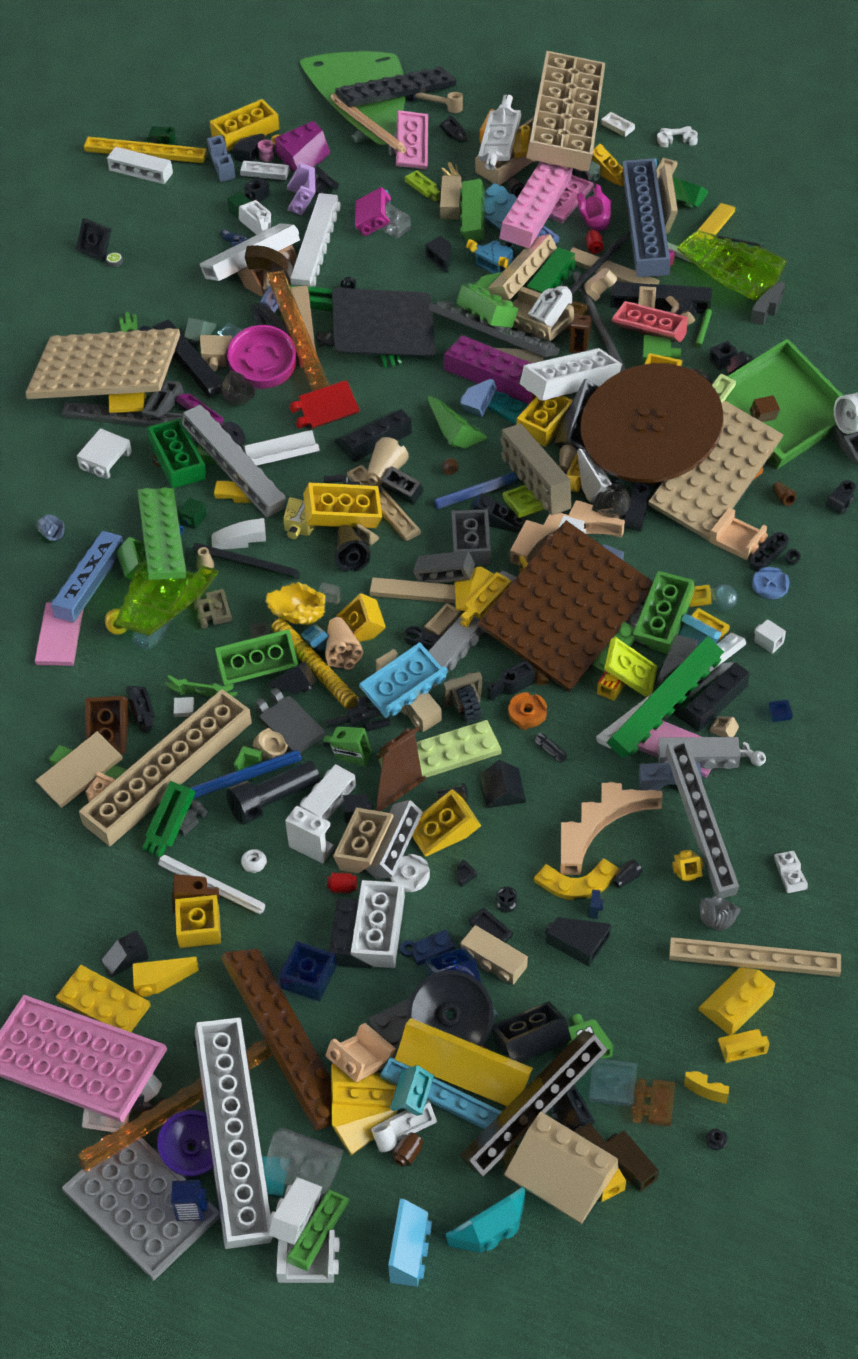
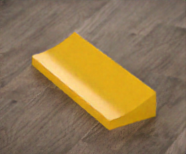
(462, 1063)

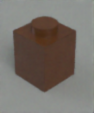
(765, 409)

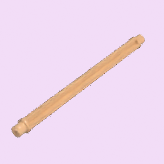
(370, 124)

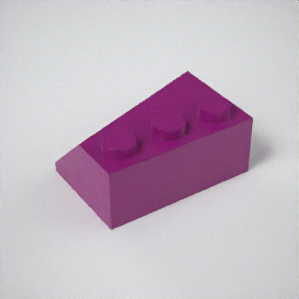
(302, 145)

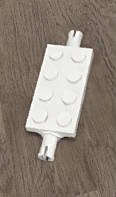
(500, 134)

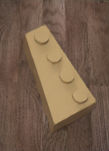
(424, 710)

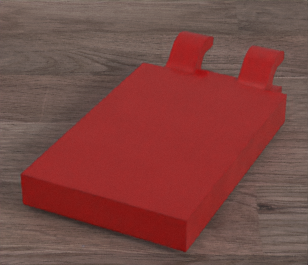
(325, 405)

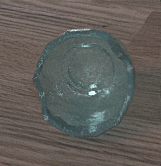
(723, 597)

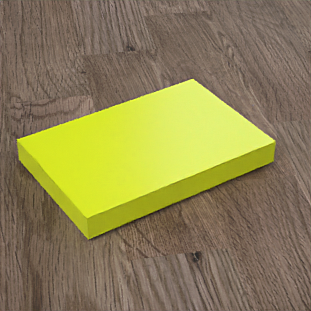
(630, 667)

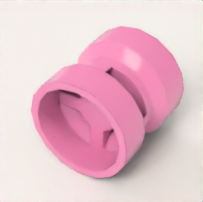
(266, 150)

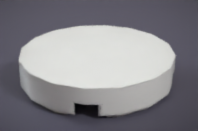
(412, 872)

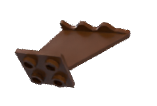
(399, 768)

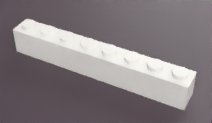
(315, 240)

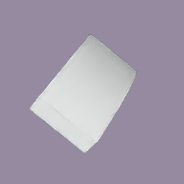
(790, 871)

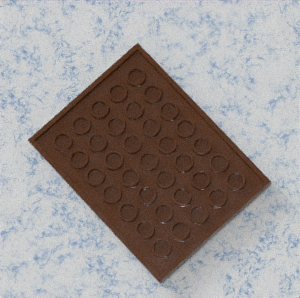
(566, 605)

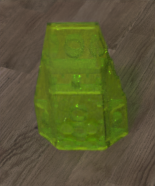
(734, 265)
(156, 602)

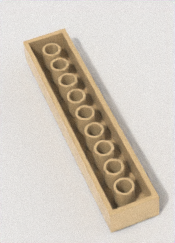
(172, 759)

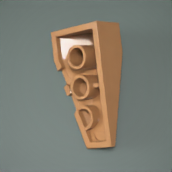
(253, 278)

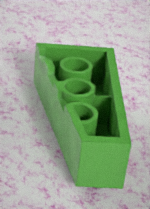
(487, 306)

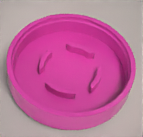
(262, 355)

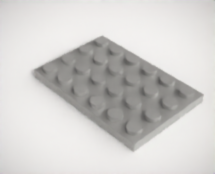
(133, 1206)

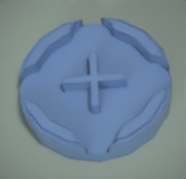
(770, 583)

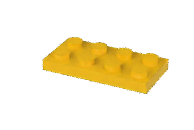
(102, 999)

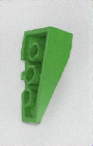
(454, 426)

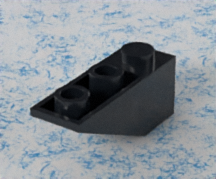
(498, 514)

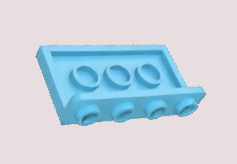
(497, 205)
(403, 680)

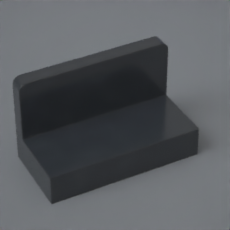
(571, 1110)

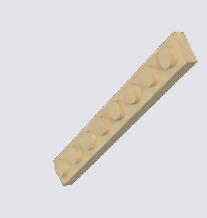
(755, 957)

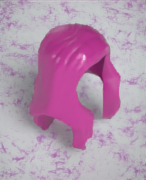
(595, 210)

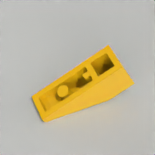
(157, 976)

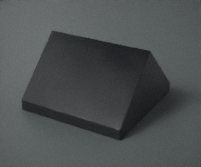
(502, 785)

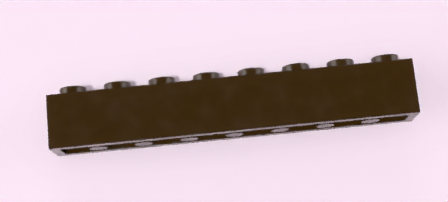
(535, 1098)

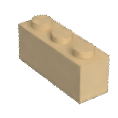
(450, 197)
(495, 955)

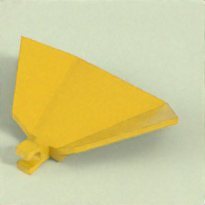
(479, 593)
(359, 1107)

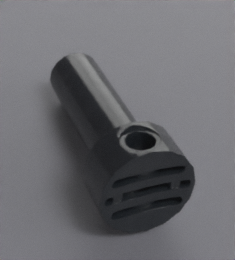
(248, 800)

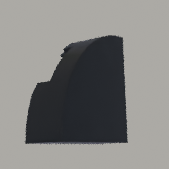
(465, 873)

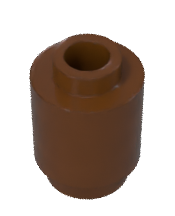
(407, 1149)

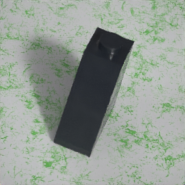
(578, 938)

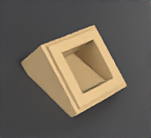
(367, 536)
(724, 726)

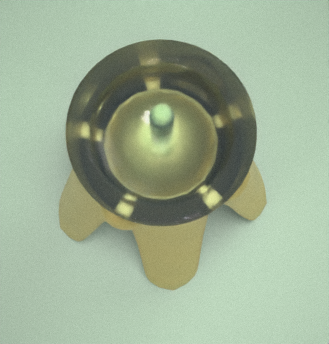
(453, 172)

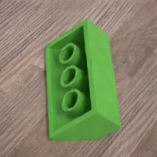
(664, 611)
(256, 657)

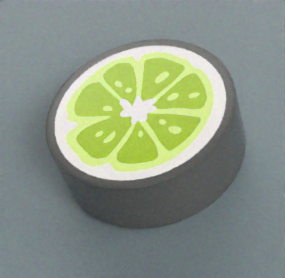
(114, 259)

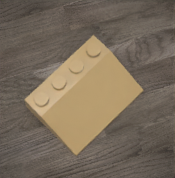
(561, 1167)

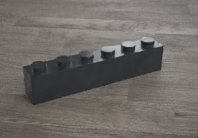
(630, 292)

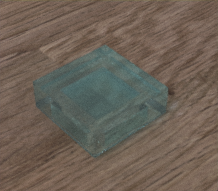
(229, 330)

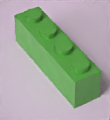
(472, 210)

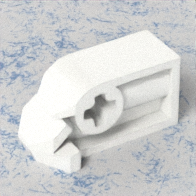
(255, 217)
(551, 305)

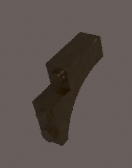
(631, 1159)

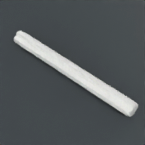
(224, 890)

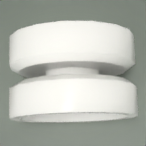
(847, 413)

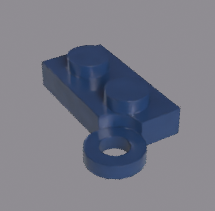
(428, 947)

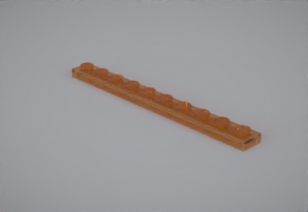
(297, 330)
(158, 1115)

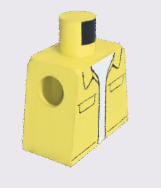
(295, 519)

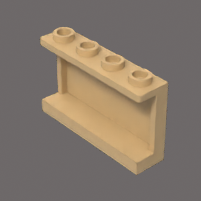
(525, 302)

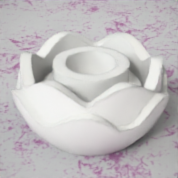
(253, 866)

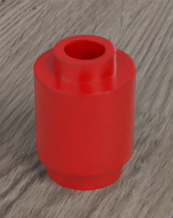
(594, 242)
(342, 883)

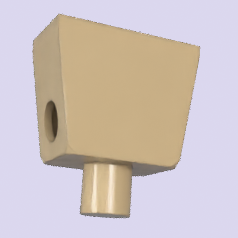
(215, 350)

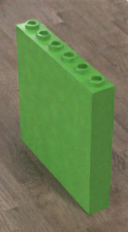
(801, 393)

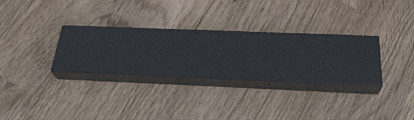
(249, 561)

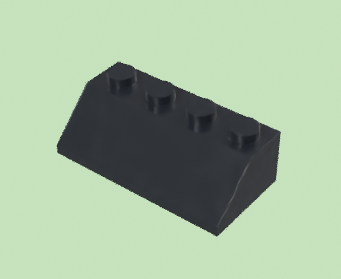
(363, 439)
(712, 695)

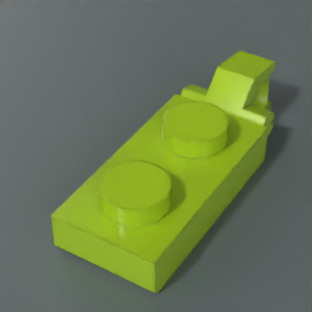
(423, 185)

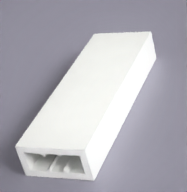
(233, 258)

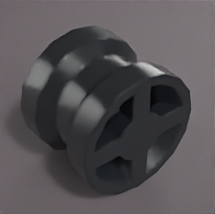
(503, 895)

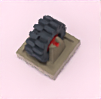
(465, 695)

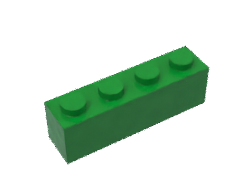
(553, 271)

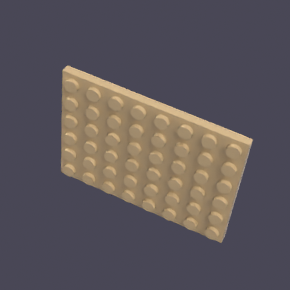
(103, 363)

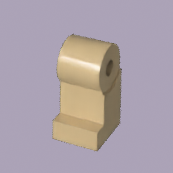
(599, 283)

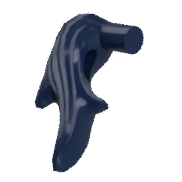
(233, 238)

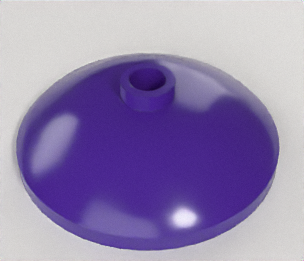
(177, 1134)

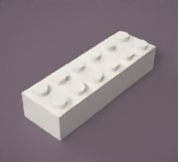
(566, 373)

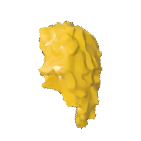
(297, 603)

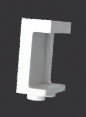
(102, 453)
(307, 834)
(320, 1271)

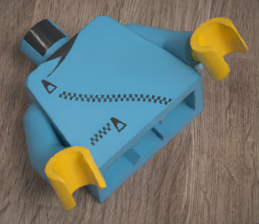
(493, 256)

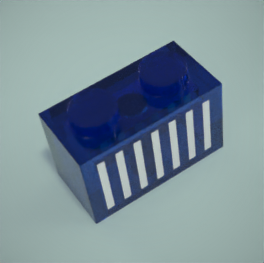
(189, 1200)

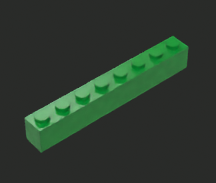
(663, 699)

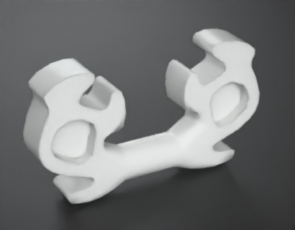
(665, 136)

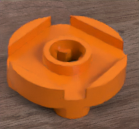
(527, 719)

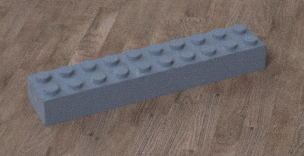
(646, 218)

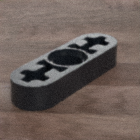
(770, 544)

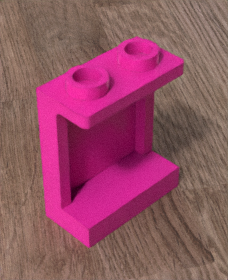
(371, 211)

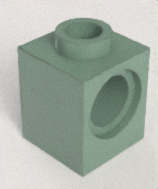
(591, 175)

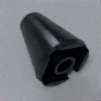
(350, 550)

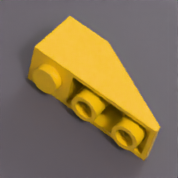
(609, 167)

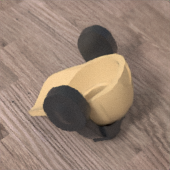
(683, 308)

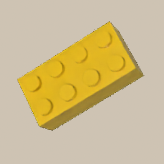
(245, 122)
(342, 505)

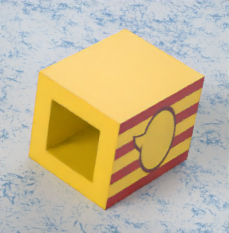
(609, 686)

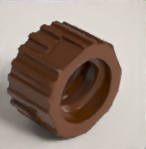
(450, 466)

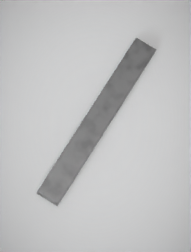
(101, 414)

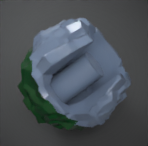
(50, 529)

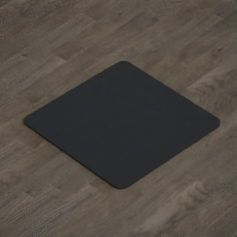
(383, 322)

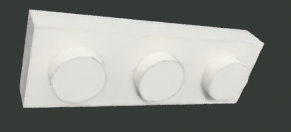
(264, 170)

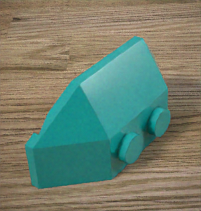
(489, 1226)

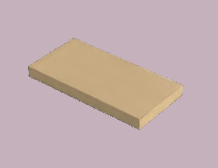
(667, 196)
(79, 769)

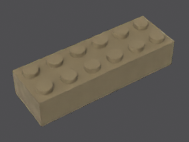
(536, 469)

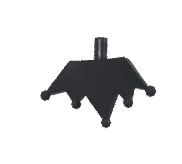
(325, 338)

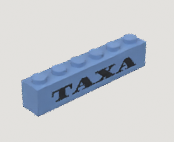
(86, 577)

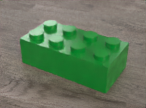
(176, 453)

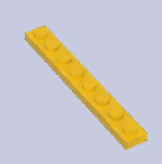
(164, 151)

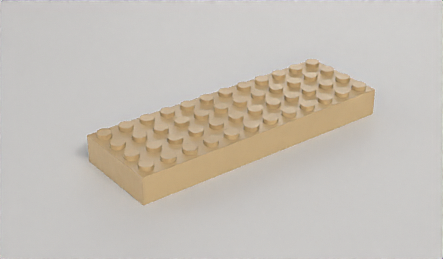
(566, 111)

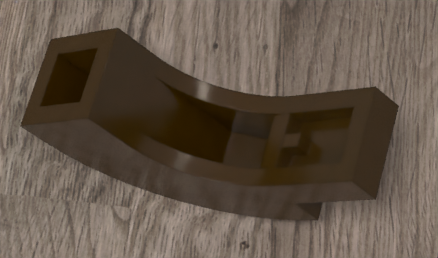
(268, 259)

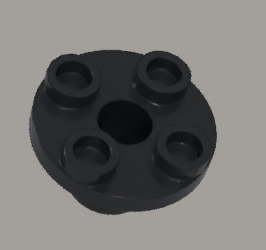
(322, 182)

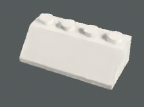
(378, 923)

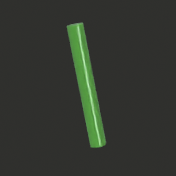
(703, 328)

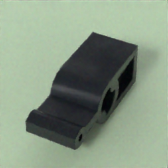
(512, 680)

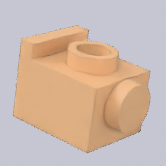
(98, 785)

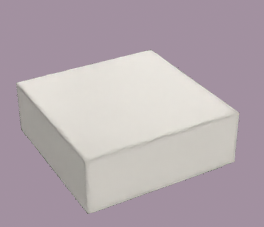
(183, 707)

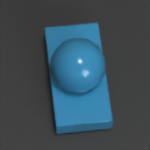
(315, 638)

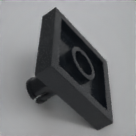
(93, 238)

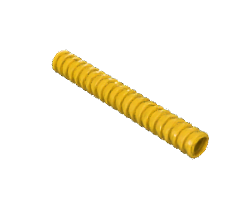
(318, 666)

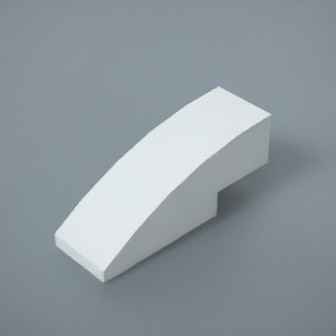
(240, 534)

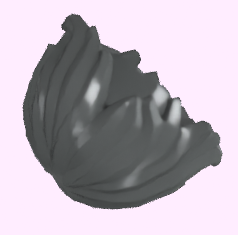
(718, 913)

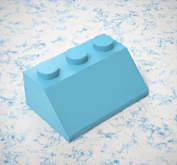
(409, 1244)

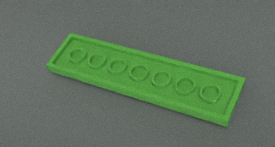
(161, 534)

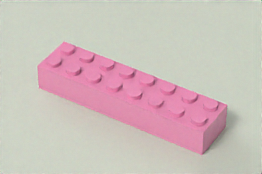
(535, 204)

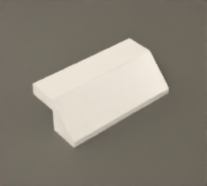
(281, 447)

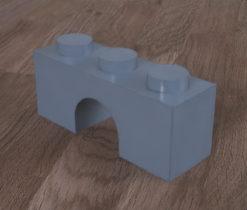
(221, 160)
(657, 775)

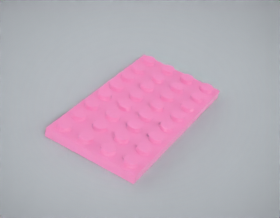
(76, 1058)

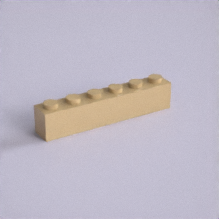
(523, 267)

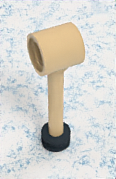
(453, 101)

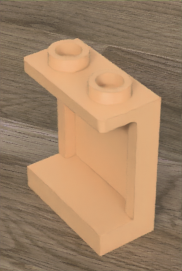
(737, 535)
(361, 1054)

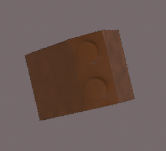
(109, 718)

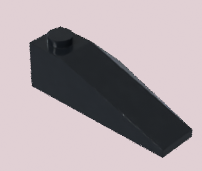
(570, 428)

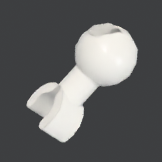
(757, 758)

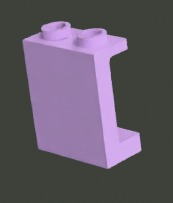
(304, 186)

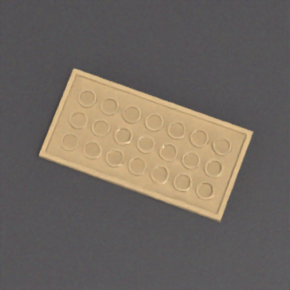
(722, 478)

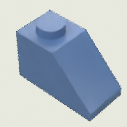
(478, 397)

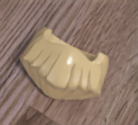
(270, 744)

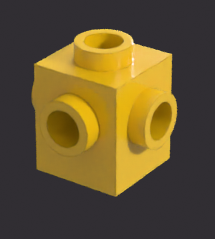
(692, 870)

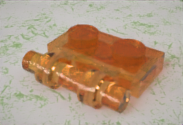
(661, 1102)

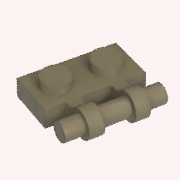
(218, 607)

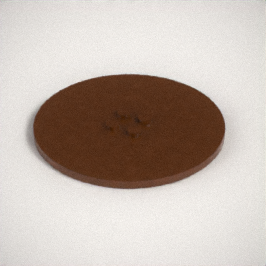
(652, 422)

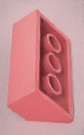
(651, 321)

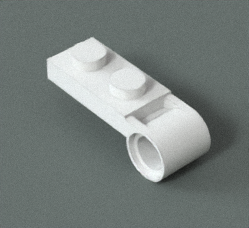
(392, 1130)

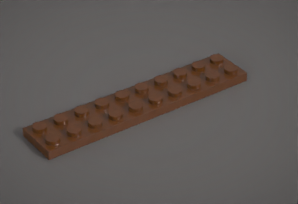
(283, 1033)

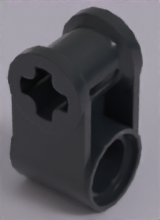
(841, 497)

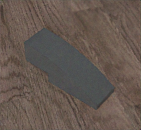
(768, 304)
(163, 400)
(847, 443)

